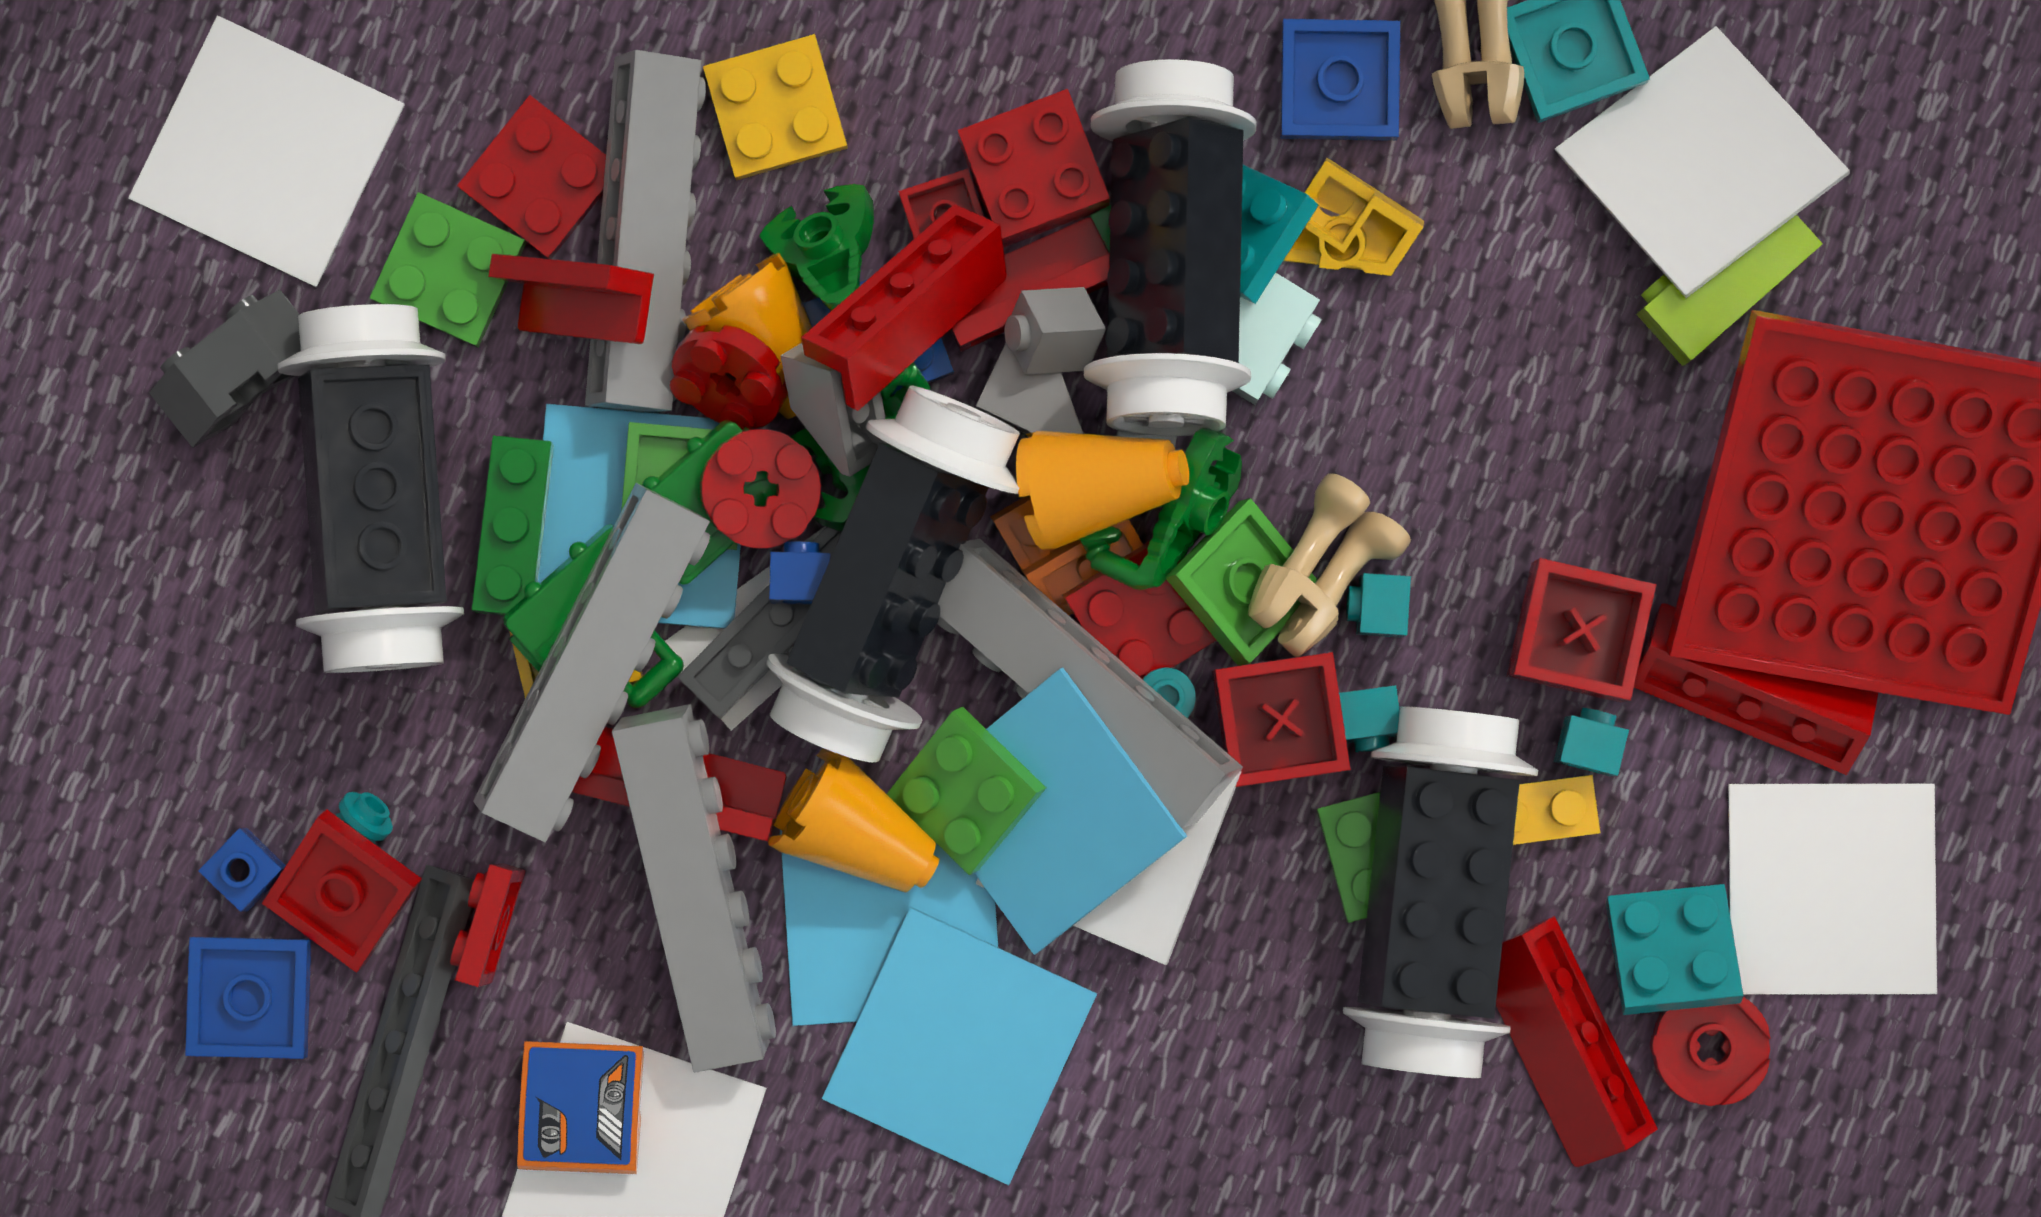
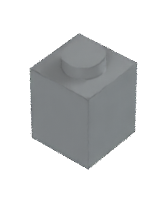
(1054, 330)

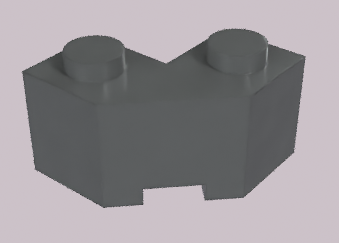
(227, 370)

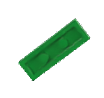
(512, 522)

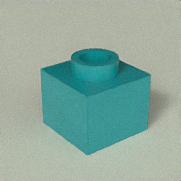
(1380, 605)
(1370, 717)
(1592, 742)

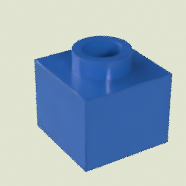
(796, 573)
(263, 866)

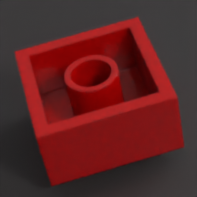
(931, 199)

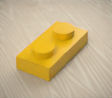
(1556, 810)

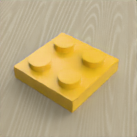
(775, 107)

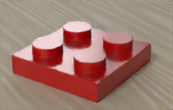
(538, 177)
(1139, 627)
(341, 890)
(480, 947)

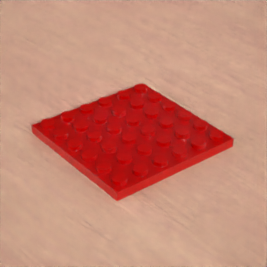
(1870, 517)

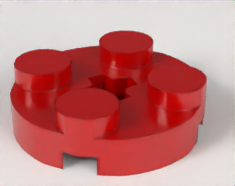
(701, 378)
(738, 462)
(1709, 1081)

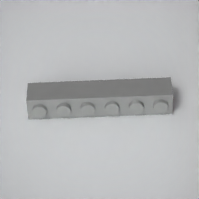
(647, 220)
(1033, 638)
(592, 663)
(693, 887)

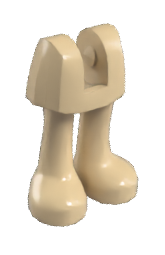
(1496, 69)
(1369, 537)

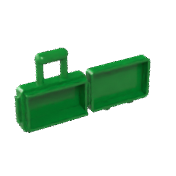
(546, 605)

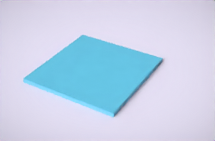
(588, 495)
(1087, 828)
(846, 926)
(959, 1046)

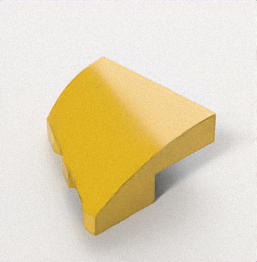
(1366, 235)

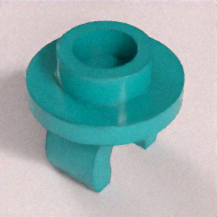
(1173, 687)
(366, 815)

